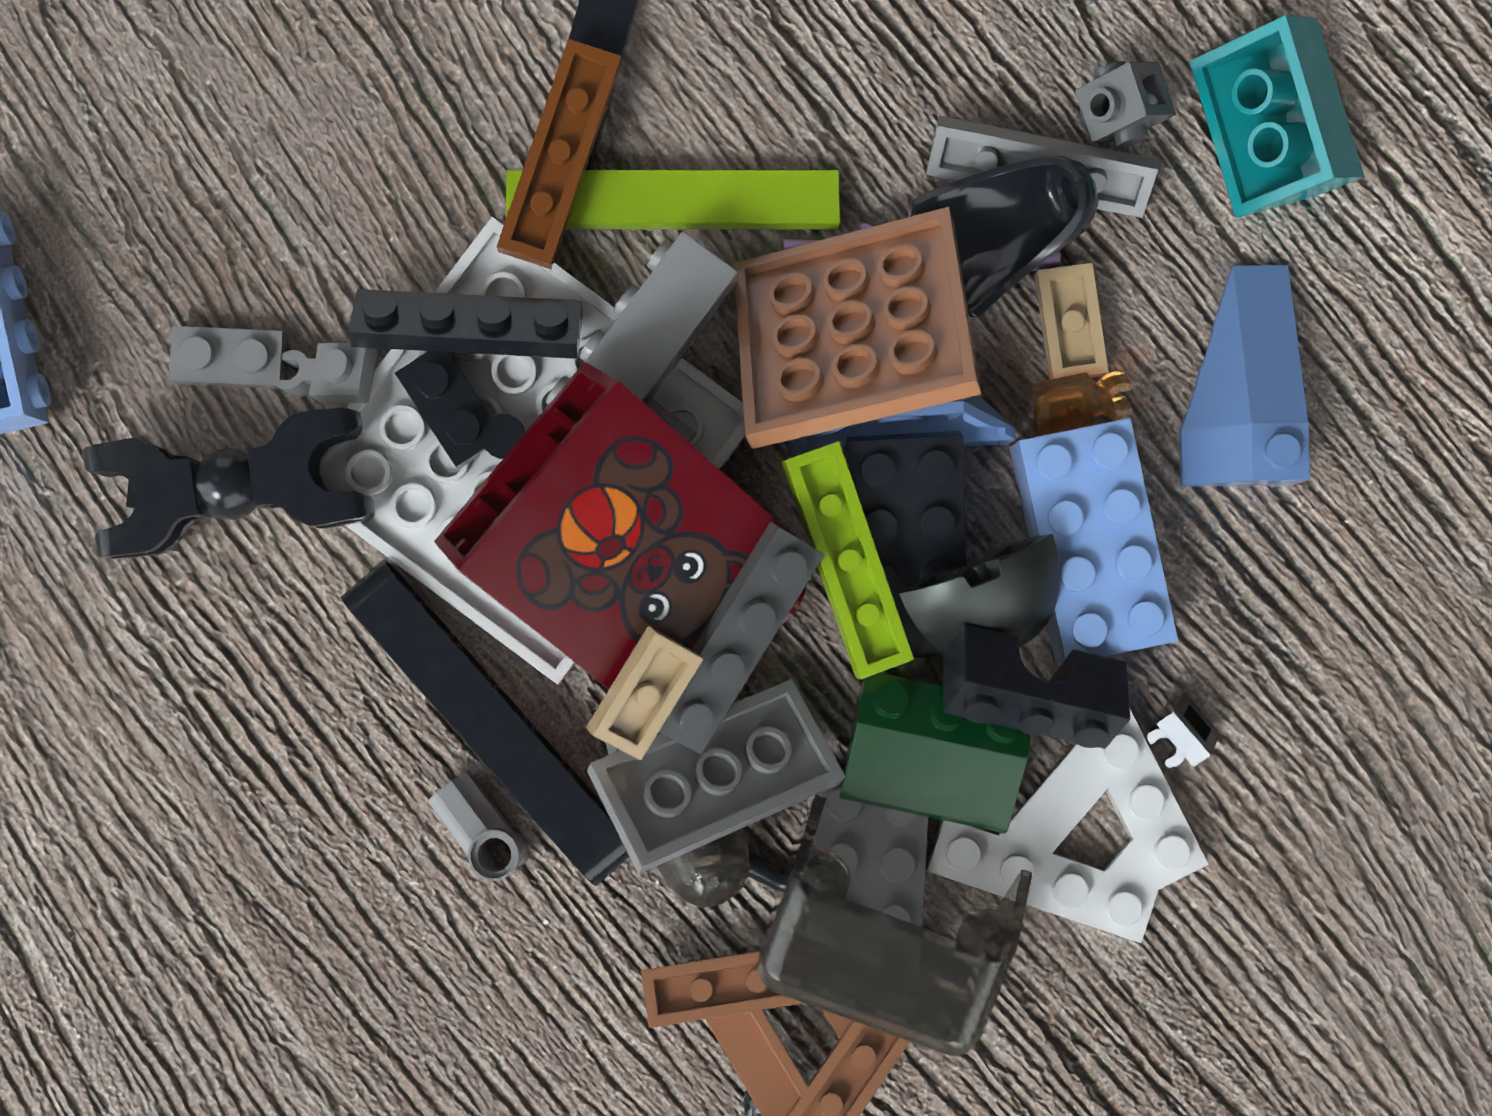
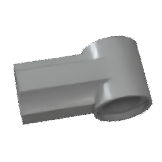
(474, 822)

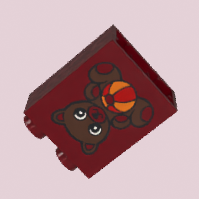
(605, 528)

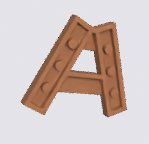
(732, 1000)

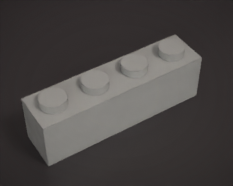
(659, 317)

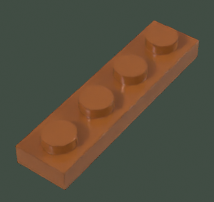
(559, 154)

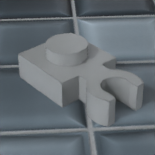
(334, 375)

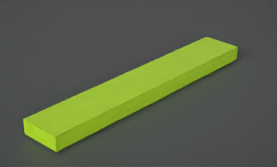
(701, 199)

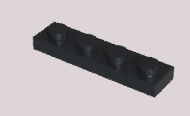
(466, 323)

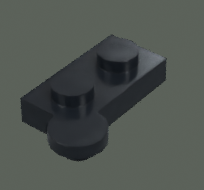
(456, 410)

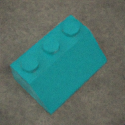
(1276, 116)

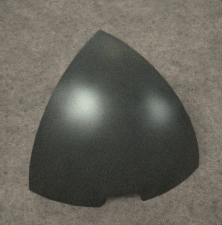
(1004, 592)

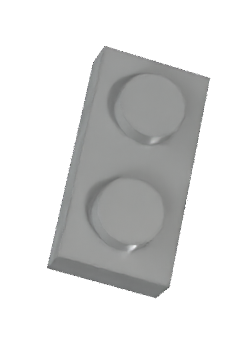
(227, 357)

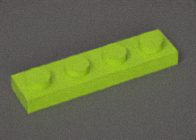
(850, 560)

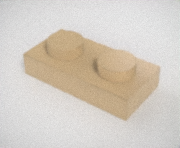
(1071, 321)
(644, 693)

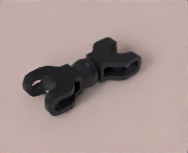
(228, 483)

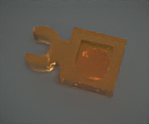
(1074, 401)

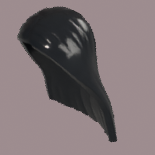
(1013, 220)

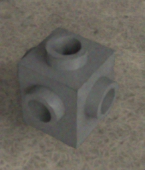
(1124, 102)

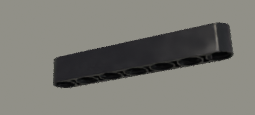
(487, 720)

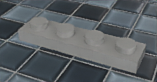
(971, 148)

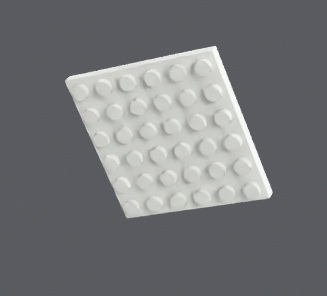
(420, 488)

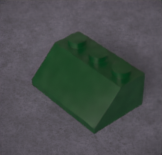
(928, 761)

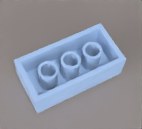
(1096, 505)

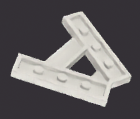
(1107, 899)

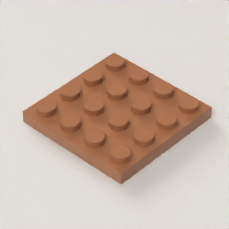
(853, 329)

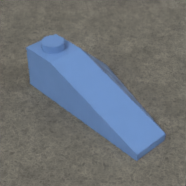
(1249, 393)

